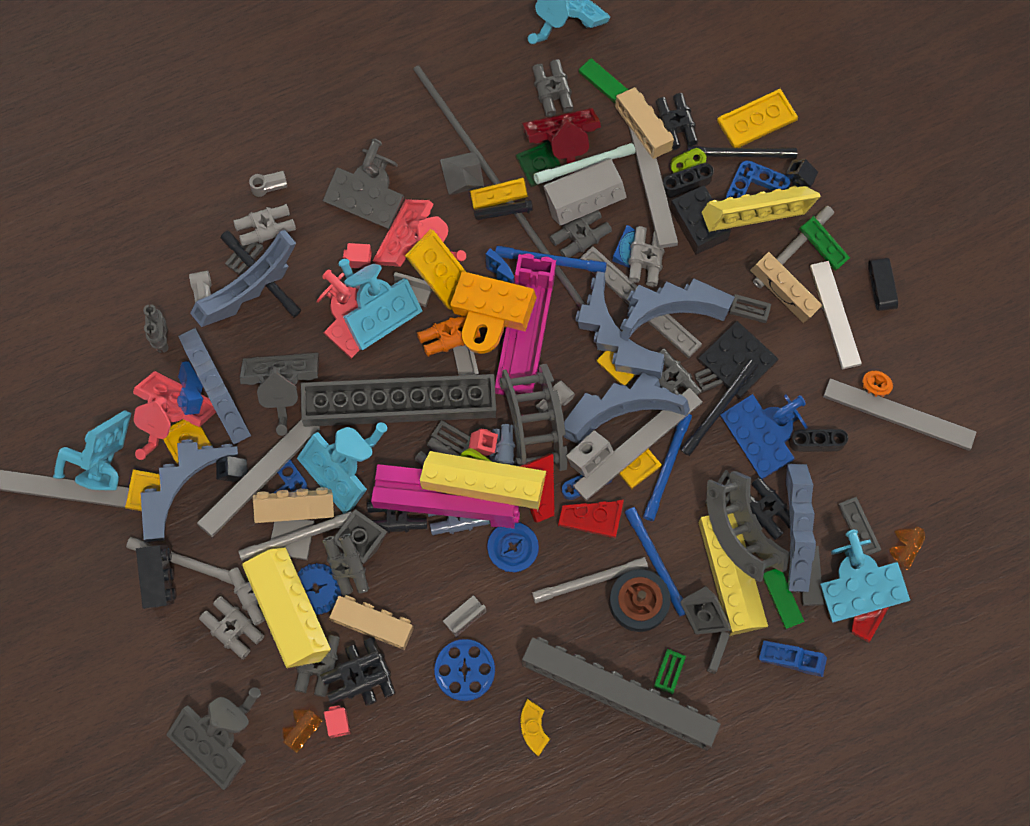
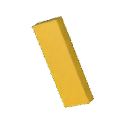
(499, 193)

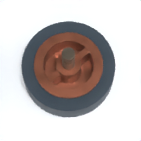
(639, 600)

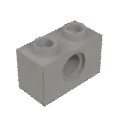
(590, 454)

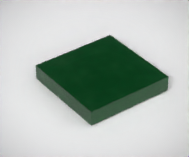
(537, 160)

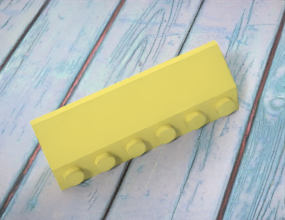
(758, 207)
(483, 480)
(735, 588)
(286, 608)

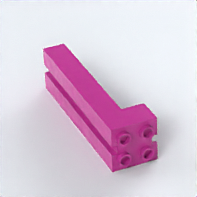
(523, 348)
(401, 490)

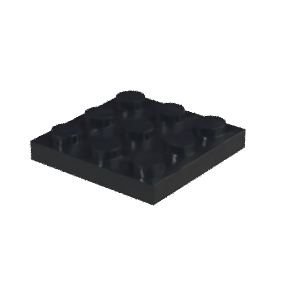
(731, 354)

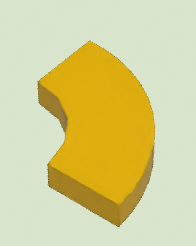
(532, 729)

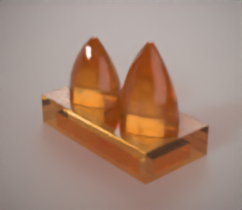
(913, 541)
(306, 723)

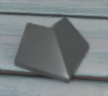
(462, 173)
(365, 535)
(705, 612)

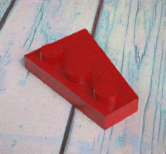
(546, 506)
(594, 518)
(867, 624)

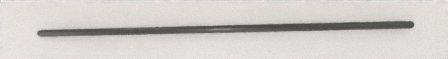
(493, 178)

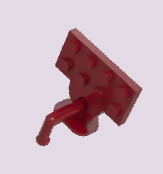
(564, 132)

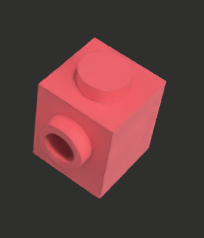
(358, 255)
(483, 441)
(337, 722)

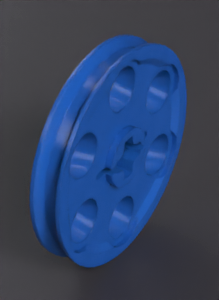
(457, 663)

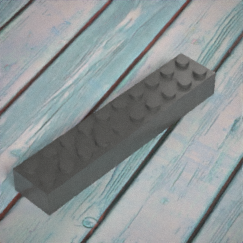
(398, 400)
(621, 694)

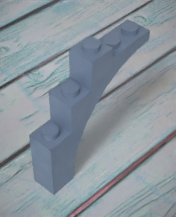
(249, 285)
(670, 299)
(628, 355)
(214, 386)
(619, 400)
(157, 503)
(801, 526)

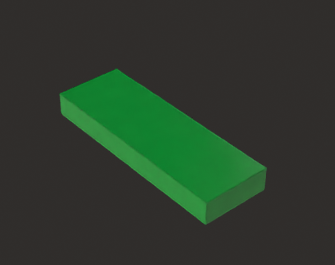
(602, 80)
(824, 243)
(782, 598)

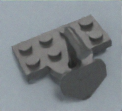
(366, 190)
(278, 380)
(211, 738)

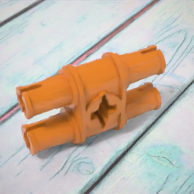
(447, 333)

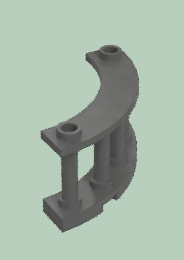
(554, 415)
(747, 526)

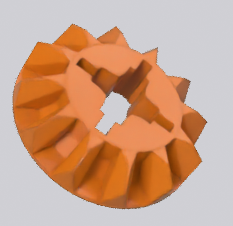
(880, 379)

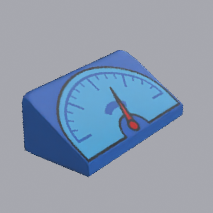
(623, 249)

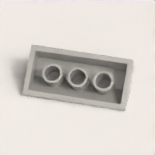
(584, 192)

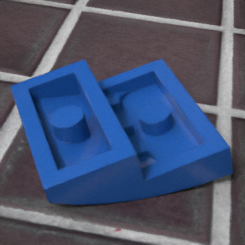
(499, 267)

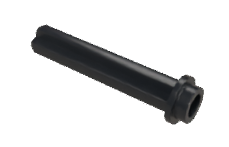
(502, 210)

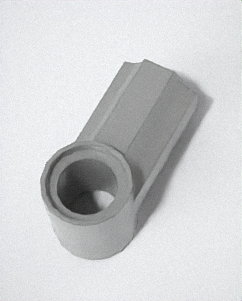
(269, 183)
(200, 284)
(565, 396)

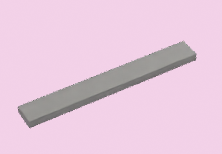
(655, 195)
(663, 324)
(900, 414)
(634, 447)
(256, 478)
(60, 489)

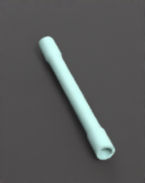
(550, 174)

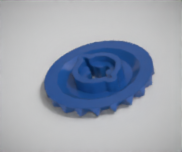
(513, 561)
(322, 576)

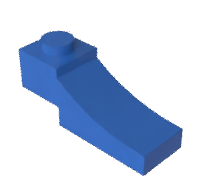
(190, 395)
(793, 658)

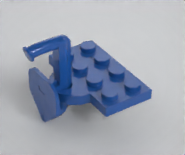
(764, 432)

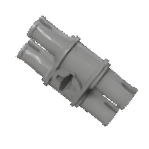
(261, 232)
(645, 257)
(245, 595)
(234, 617)

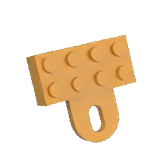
(490, 305)

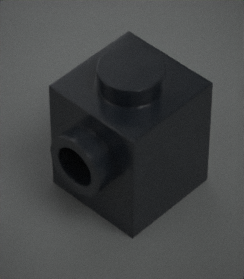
(801, 173)
(231, 469)

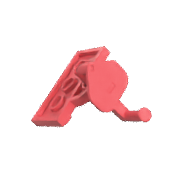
(408, 229)
(342, 302)
(162, 409)

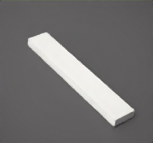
(835, 315)

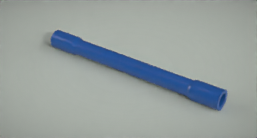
(591, 265)
(653, 504)
(637, 524)

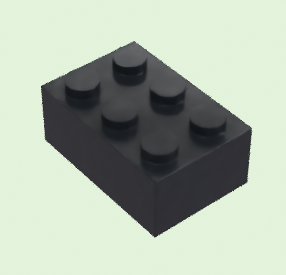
(688, 214)
(155, 576)

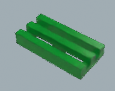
(664, 687)

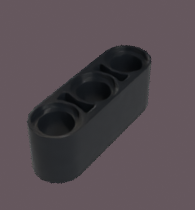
(694, 174)
(883, 284)
(811, 445)

